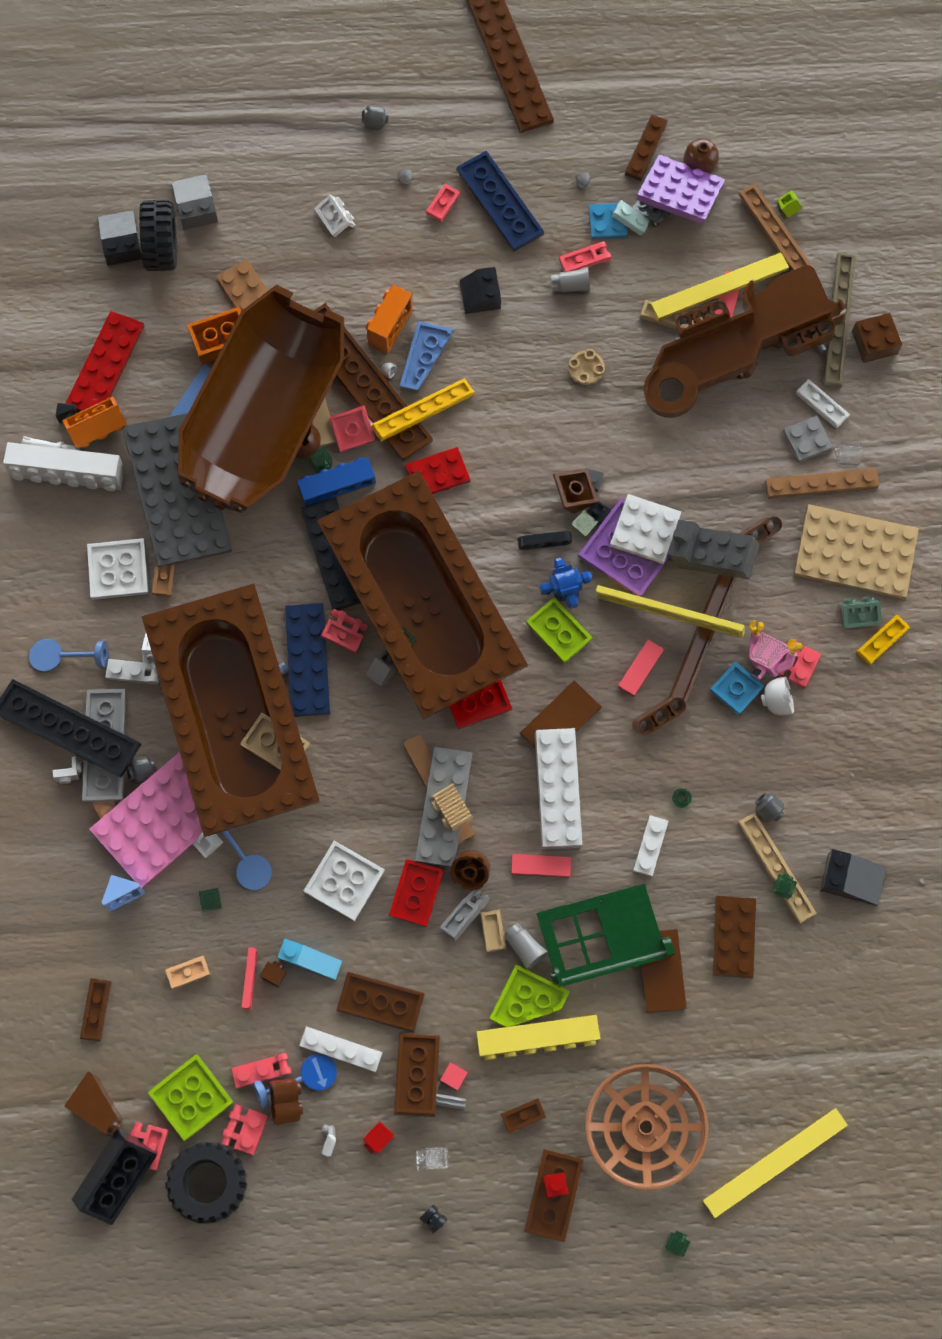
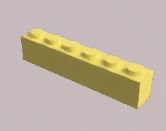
(538, 1036)

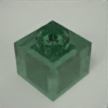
(321, 460)
(784, 886)
(677, 1243)

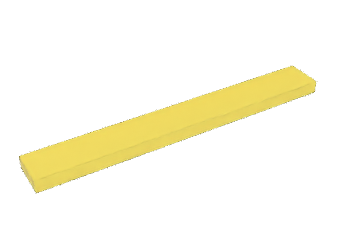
(719, 286)
(670, 611)
(774, 1163)

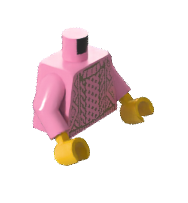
(770, 654)

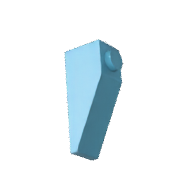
(309, 959)

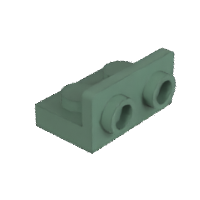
(861, 612)

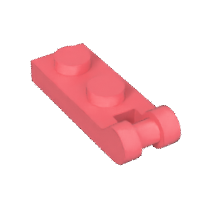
(585, 257)
(260, 1070)

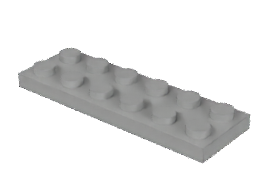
(108, 708)
(435, 842)

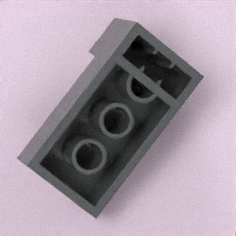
(713, 550)

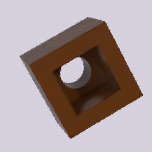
(273, 973)

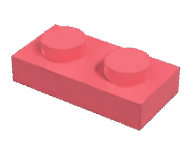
(443, 203)

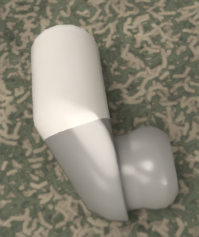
(330, 1141)

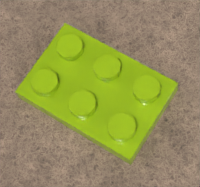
(559, 630)

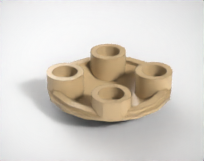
(586, 367)

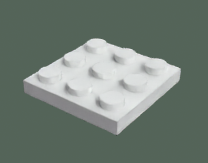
(645, 529)
(117, 569)
(344, 881)

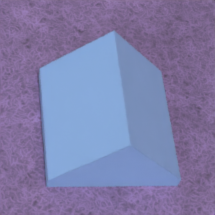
(120, 892)

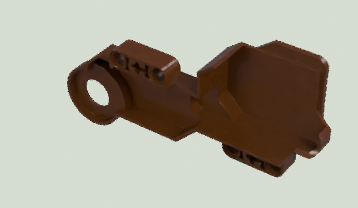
(725, 347)

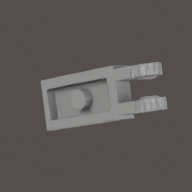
(464, 914)

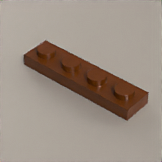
(646, 147)

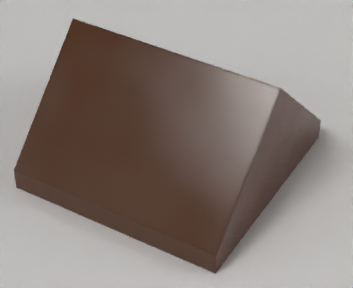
(576, 490)

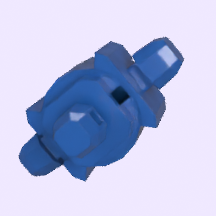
(565, 583)

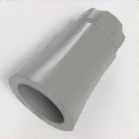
(571, 281)
(525, 946)

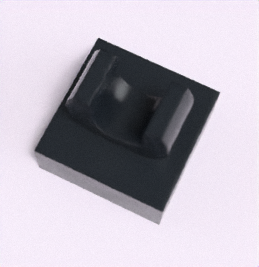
(599, 512)

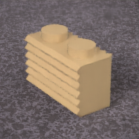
(452, 808)

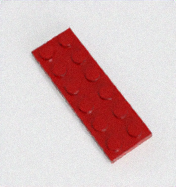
(106, 361)

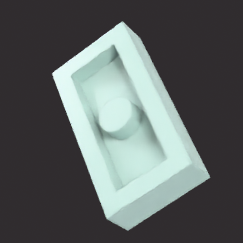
(630, 217)

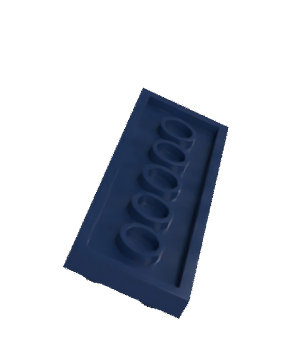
(500, 201)
(307, 660)

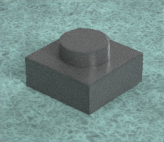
(596, 478)

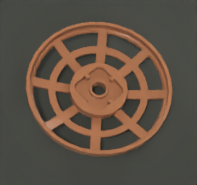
(659, 1122)

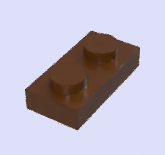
(523, 1115)

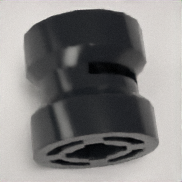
(433, 1218)

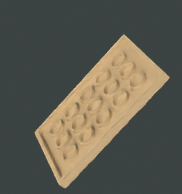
(856, 552)

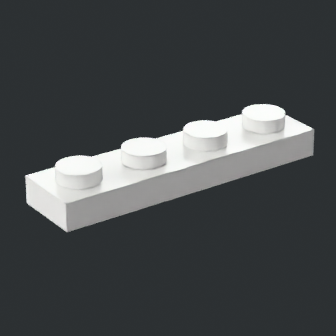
(341, 1049)

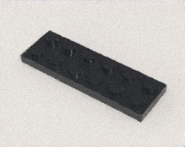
(336, 583)

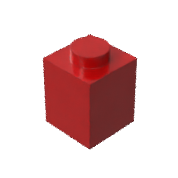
(378, 1138)
(555, 1185)

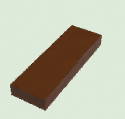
(95, 1010)

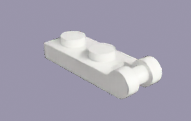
(131, 671)

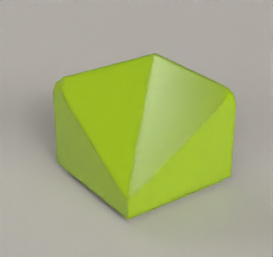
(790, 204)

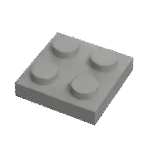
(807, 439)

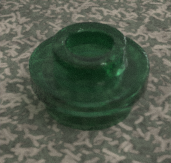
(684, 792)

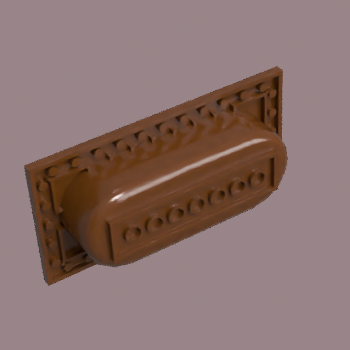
(419, 577)
(231, 663)

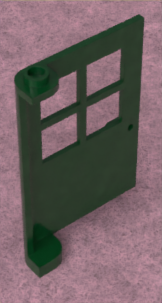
(628, 930)

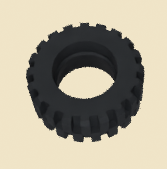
(158, 235)
(178, 1177)

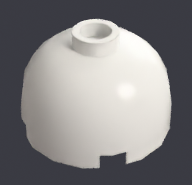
(778, 697)

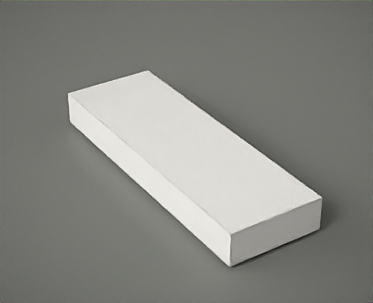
(822, 403)

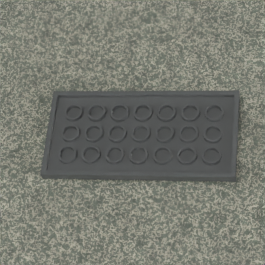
(176, 519)

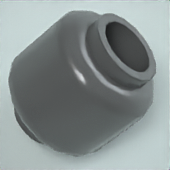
(374, 117)
(141, 769)
(769, 807)

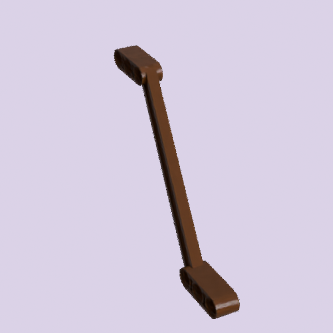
(699, 642)

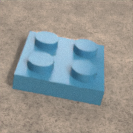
(603, 224)
(736, 688)

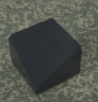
(64, 411)

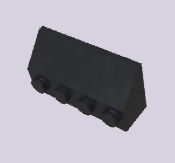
(113, 1177)

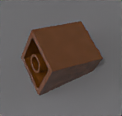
(94, 1105)

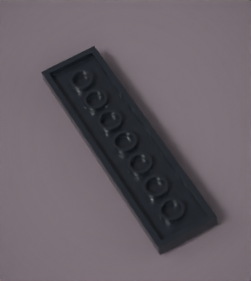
(68, 728)

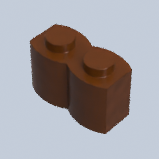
(284, 1101)

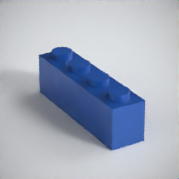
(336, 481)

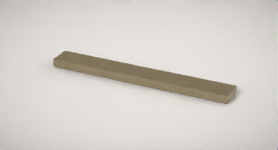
(837, 347)

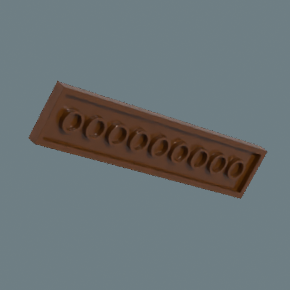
(511, 64)
(375, 393)

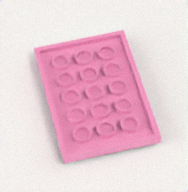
(152, 823)

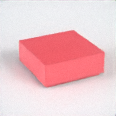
(453, 1076)

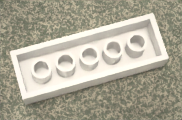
(64, 466)
(558, 789)

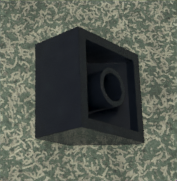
(480, 291)

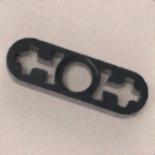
(544, 540)

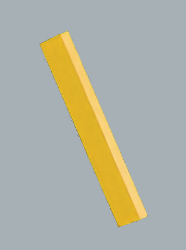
(422, 409)

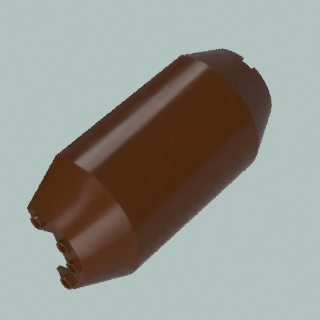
(259, 400)

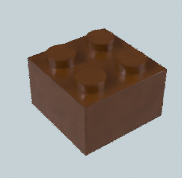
(876, 337)

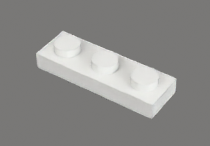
(650, 846)

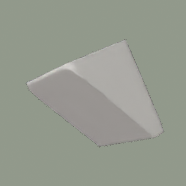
(207, 844)

